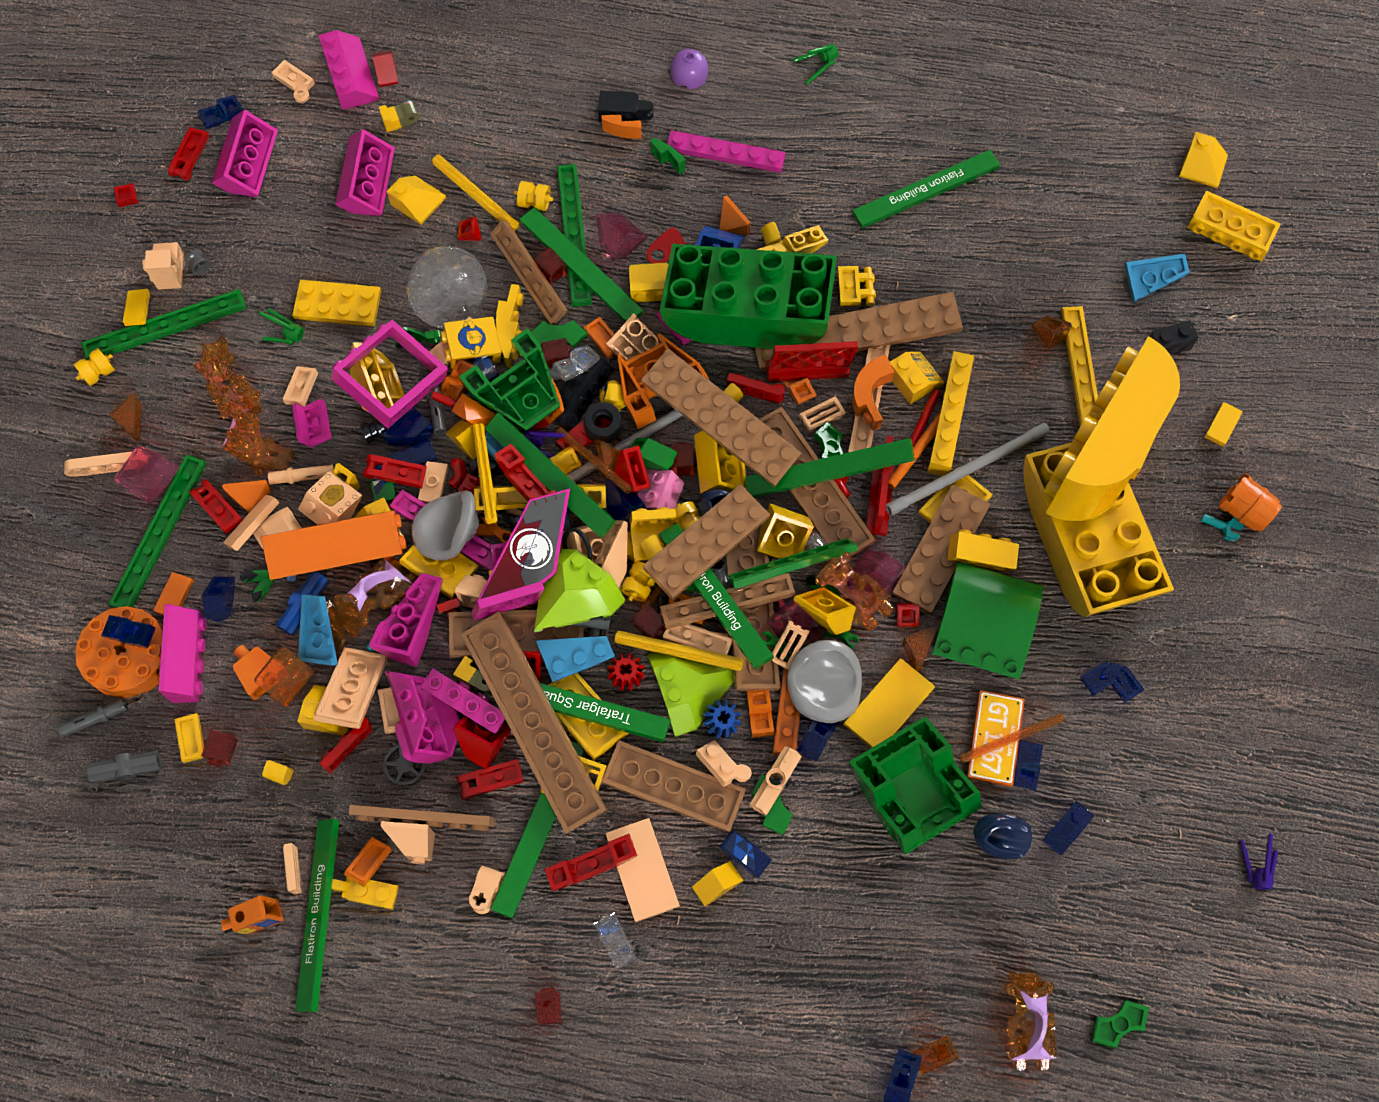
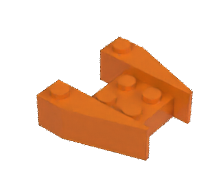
(634, 369)

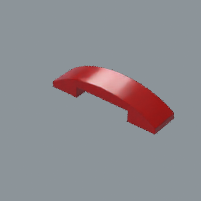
(519, 474)
(591, 864)

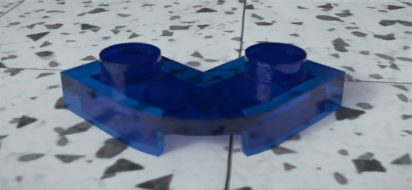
(1112, 675)

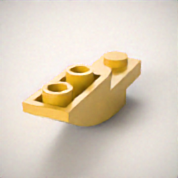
(800, 242)
(507, 323)

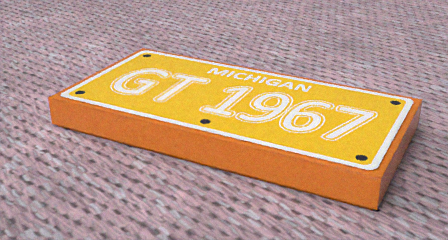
(995, 718)

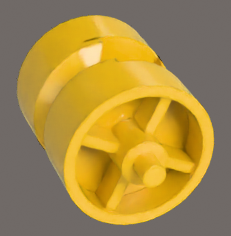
(535, 196)
(93, 367)
(686, 514)
(638, 584)

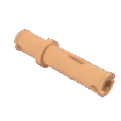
(302, 474)

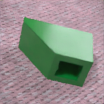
(654, 454)

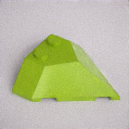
(576, 593)
(688, 688)

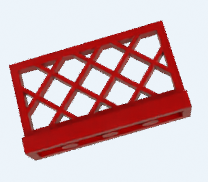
(804, 366)
(879, 496)

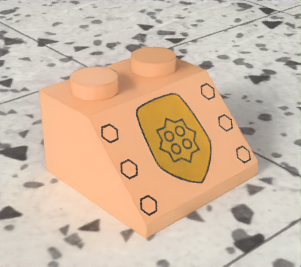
(330, 500)

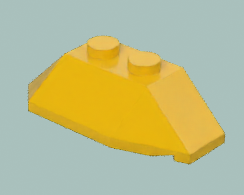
(378, 377)

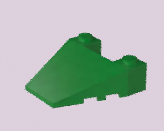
(521, 393)

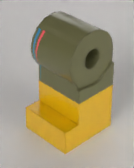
(399, 115)
(471, 676)

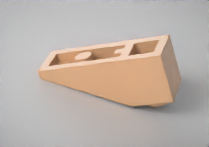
(614, 552)

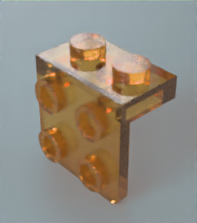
(283, 676)

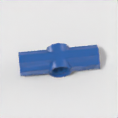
(290, 619)

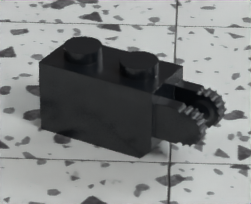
(624, 104)

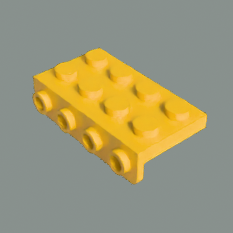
(1234, 226)

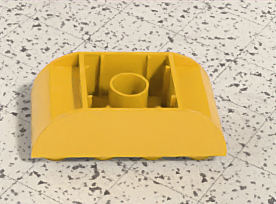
(1115, 434)
(1098, 559)

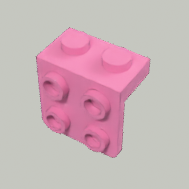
(663, 491)

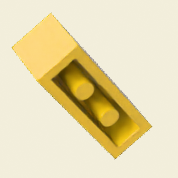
(983, 551)

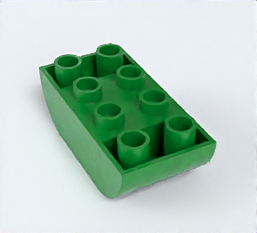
(747, 296)

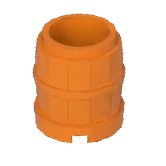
(1250, 503)

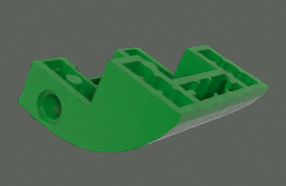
(988, 620)
(915, 785)

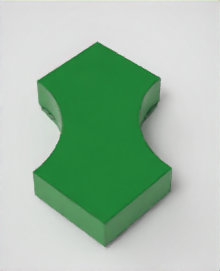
(571, 331)
(829, 440)
(778, 816)
(1111, 1029)

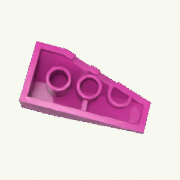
(407, 627)

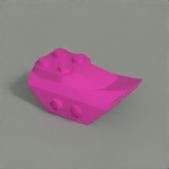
(425, 721)

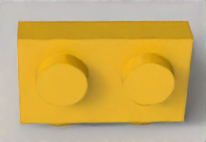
(647, 281)
(647, 523)

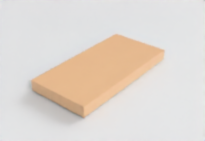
(351, 688)
(646, 875)

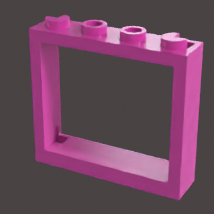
(410, 399)

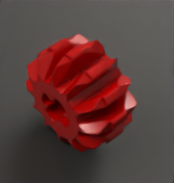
(626, 664)

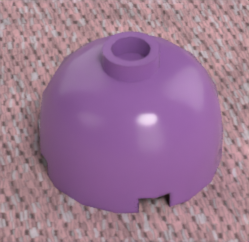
(689, 68)

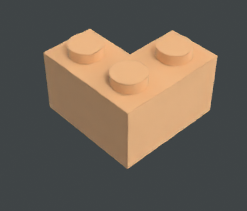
(165, 265)

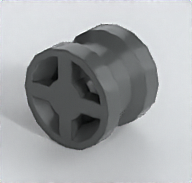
(197, 261)

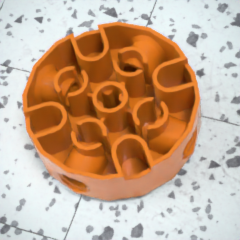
(106, 664)

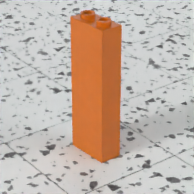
(333, 544)

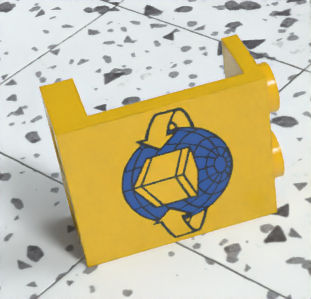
(470, 340)

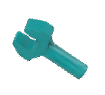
(1224, 526)

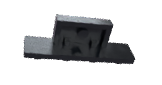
(580, 392)

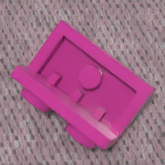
(312, 423)

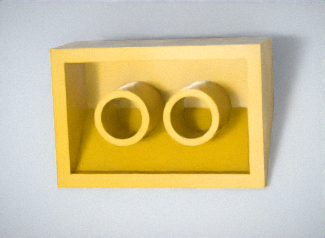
(717, 465)

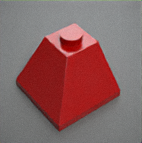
(478, 742)

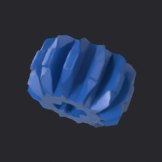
(723, 710)

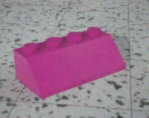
(348, 69)
(245, 155)
(365, 174)
(182, 654)

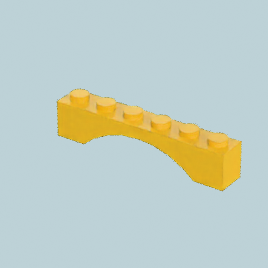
(951, 414)
(509, 498)

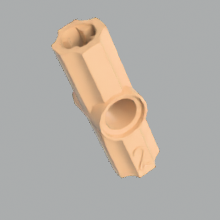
(768, 792)

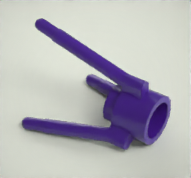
(537, 438)
(1262, 878)

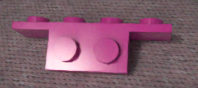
(460, 698)

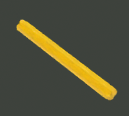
(473, 191)
(484, 473)
(679, 650)

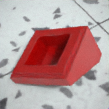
(469, 230)
(907, 614)

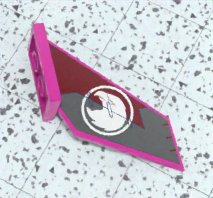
(527, 558)

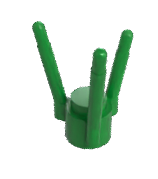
(826, 54)
(292, 331)

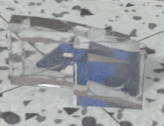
(577, 363)
(615, 941)

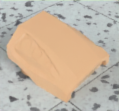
(632, 339)
(278, 522)

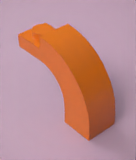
(869, 378)

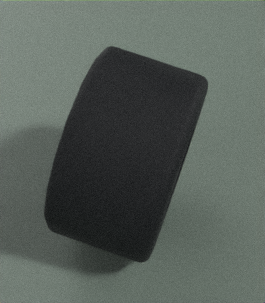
(598, 411)

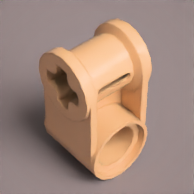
(487, 886)

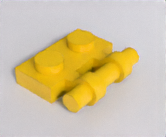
(849, 286)

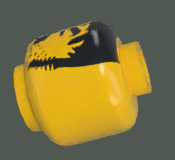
(613, 394)

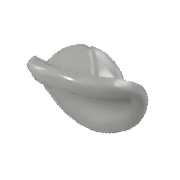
(445, 525)
(825, 681)

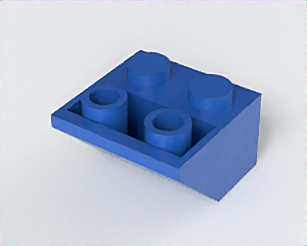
(719, 238)

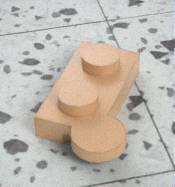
(295, 80)
(722, 765)

